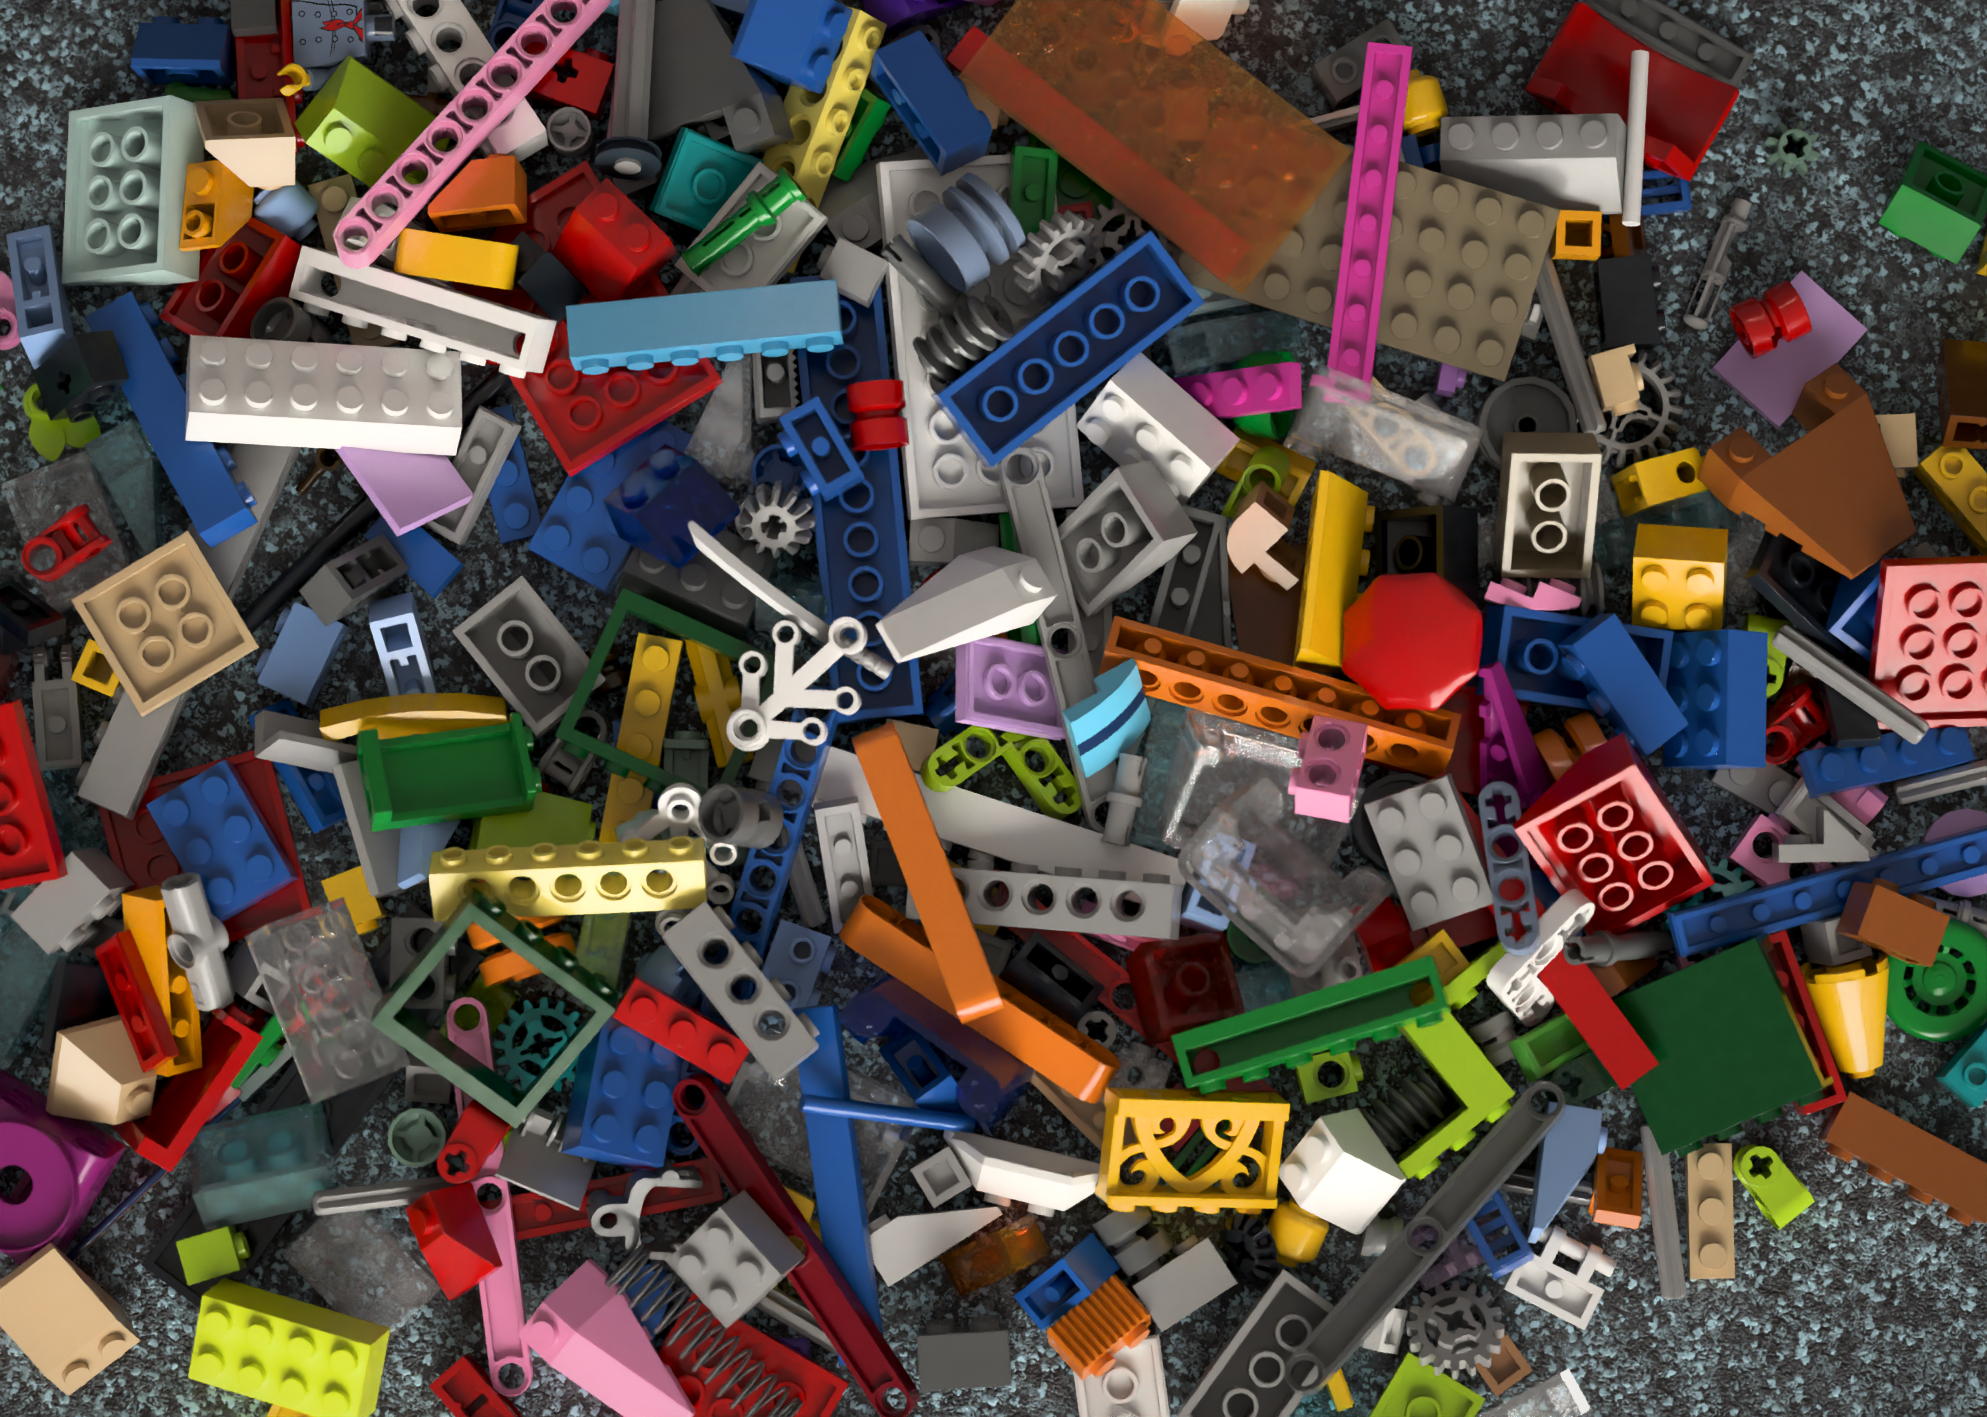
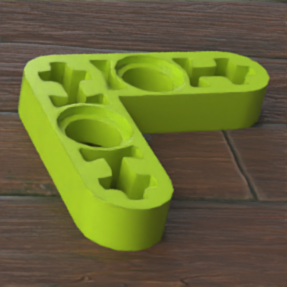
(1013, 749)

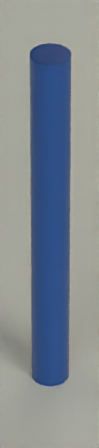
(886, 1113)

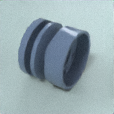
(966, 232)

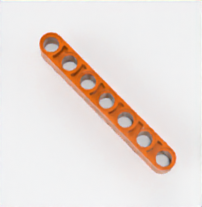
(927, 872)
(1019, 1028)

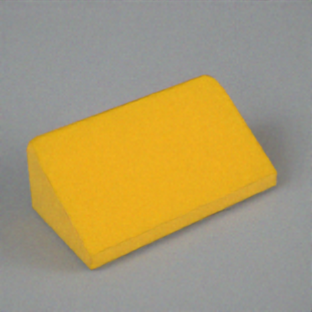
(1239, 457)

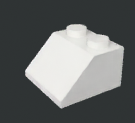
(1342, 1171)

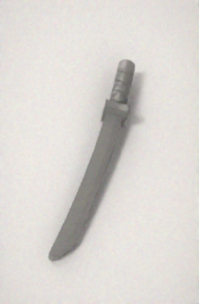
(779, 600)

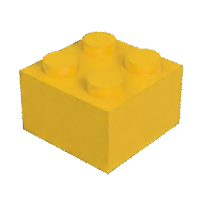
(1679, 577)

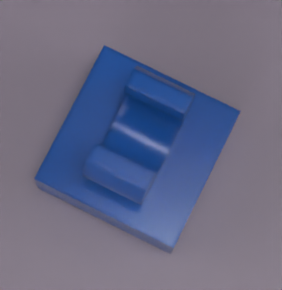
(1423, 157)

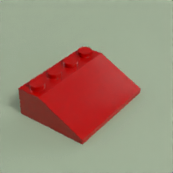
(1614, 839)

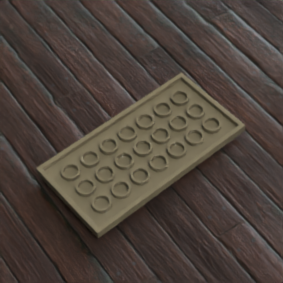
(1454, 271)

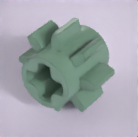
(1792, 137)

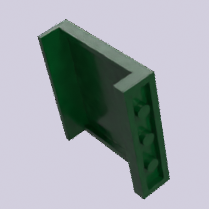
(1721, 1048)

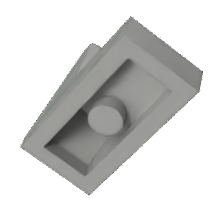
(1832, 844)

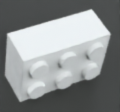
(1152, 418)

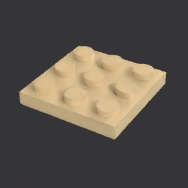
(165, 623)

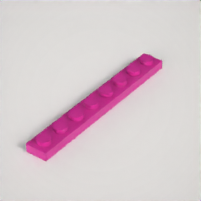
(1370, 209)

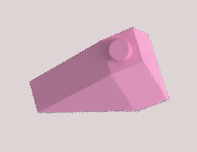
(603, 1347)

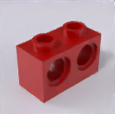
(470, 1393)

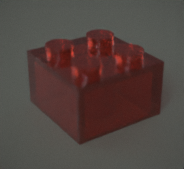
(1183, 984)

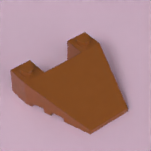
(1826, 488)

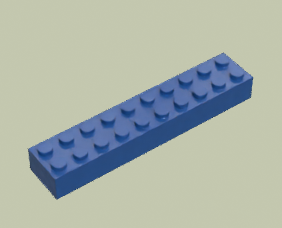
(863, 528)

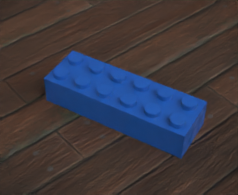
(1068, 348)

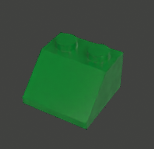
(1937, 203)

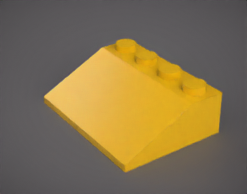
(1331, 570)

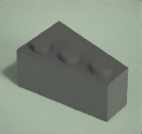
(1196, 584)

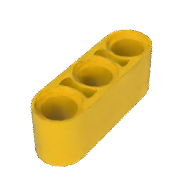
(456, 258)

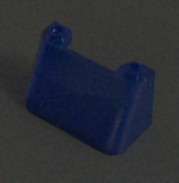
(993, 1075)

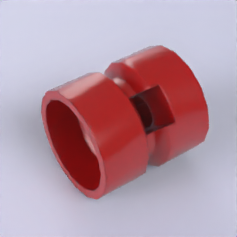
(1772, 318)
(877, 415)

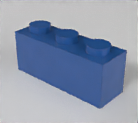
(931, 102)
(1621, 683)

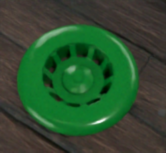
(1942, 986)

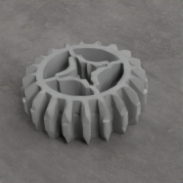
(1660, 422)

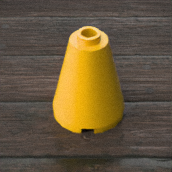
(1852, 1011)

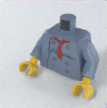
(326, 35)

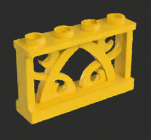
(1146, 1111)

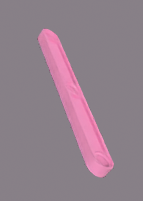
(503, 1290)

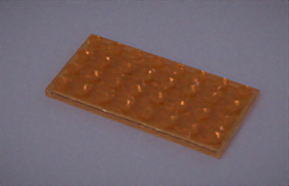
(1160, 125)

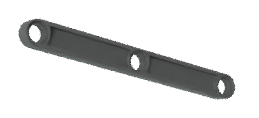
(1405, 1263)

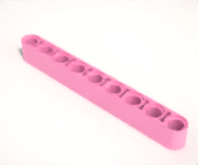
(465, 131)

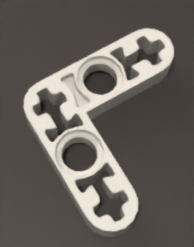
(1515, 977)

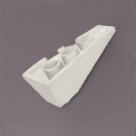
(968, 601)

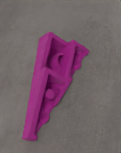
(1508, 751)

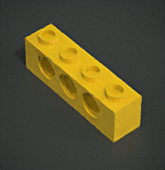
(1960, 489)

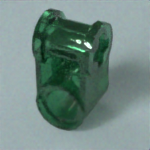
(1589, 1076)

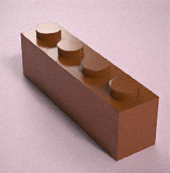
(1908, 1155)

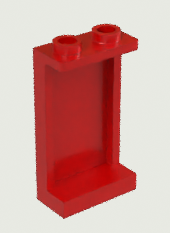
(193, 1095)

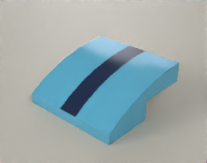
(1109, 719)

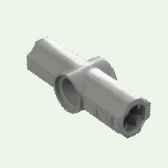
(198, 941)

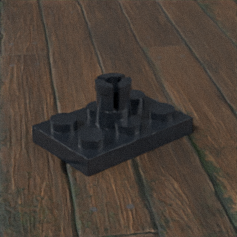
(1797, 589)

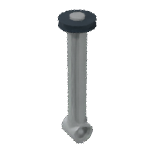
(628, 151)

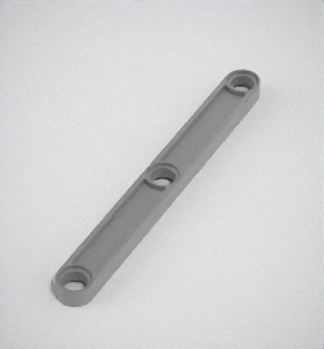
(1070, 672)

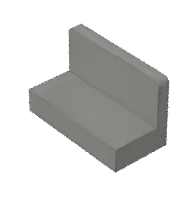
(298, 743)

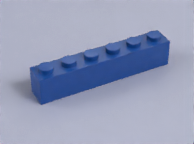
(158, 398)

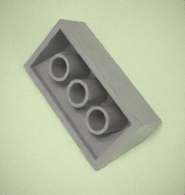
(1541, 158)

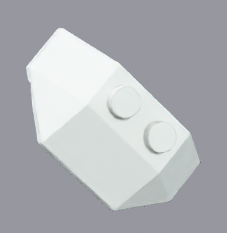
(1023, 1173)

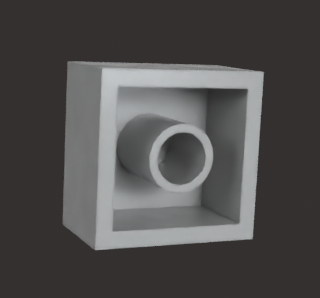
(67, 909)
(735, 1259)

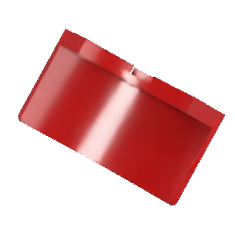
(1590, 74)

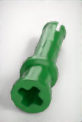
(760, 210)

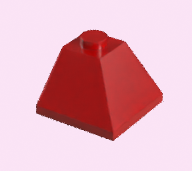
(454, 1238)

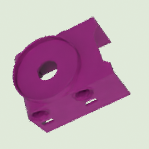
(67, 1167)

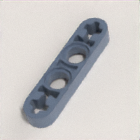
(1508, 868)

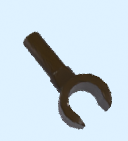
(324, 463)

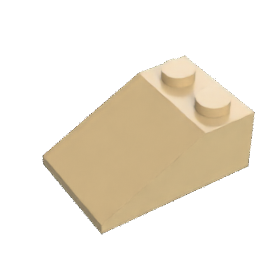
(63, 1319)

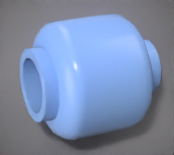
(287, 210)

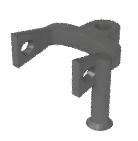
(621, 1214)

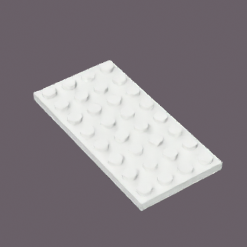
(938, 465)

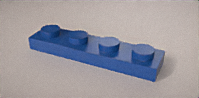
(1895, 758)

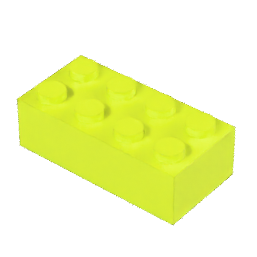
(288, 1352)

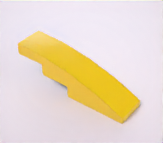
(412, 715)

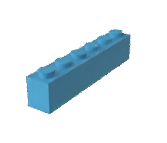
(704, 326)

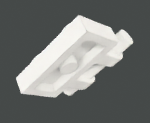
(1556, 1289)

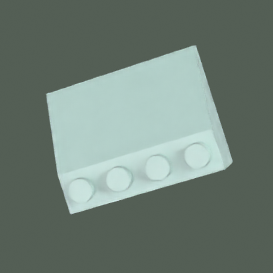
(129, 193)

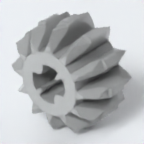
(787, 506)

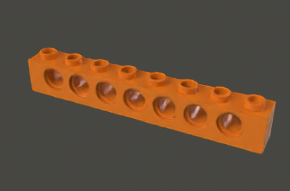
(1276, 695)

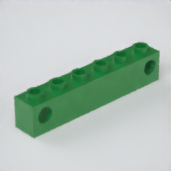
(1312, 1024)

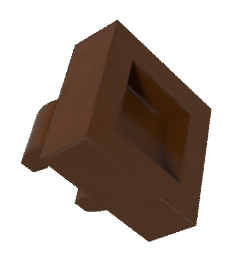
(1625, 239)

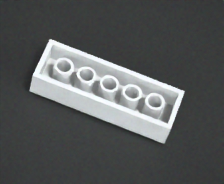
(323, 395)

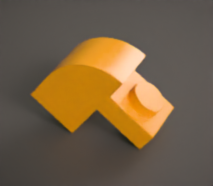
(1577, 236)

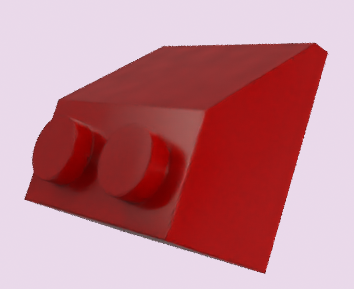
(612, 245)

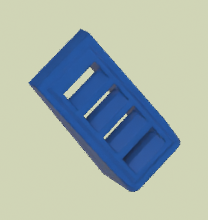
(1514, 1259)

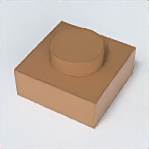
(1505, 1367)

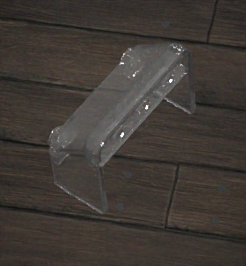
(1384, 434)

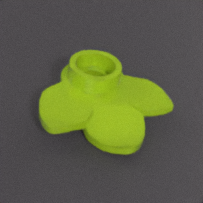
(51, 436)

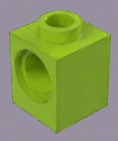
(1314, 1091)
(213, 1254)

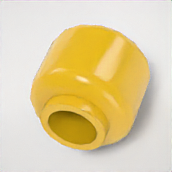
(1424, 105)
(1296, 1233)

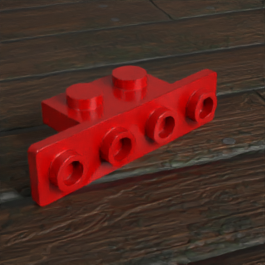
(260, 59)

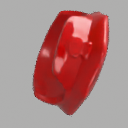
(1412, 640)

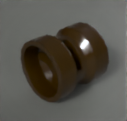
(616, 676)

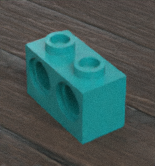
(1967, 1070)

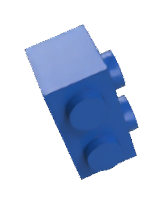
(821, 449)

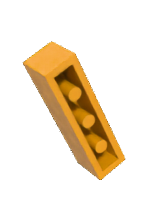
(150, 925)

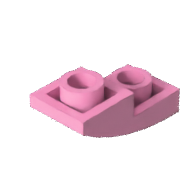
(1550, 598)

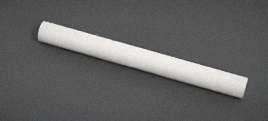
(1635, 138)

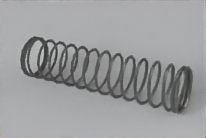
(787, 1411)

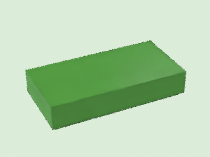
(1547, 1046)

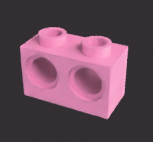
(1331, 758)
(1760, 869)

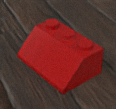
(234, 283)

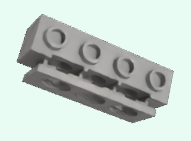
(710, 927)

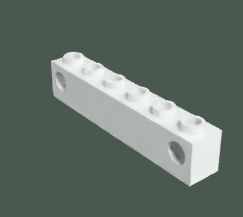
(426, 311)

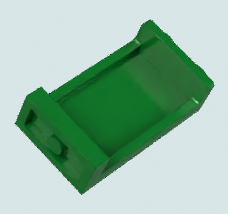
(447, 774)

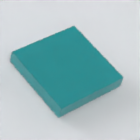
(699, 179)

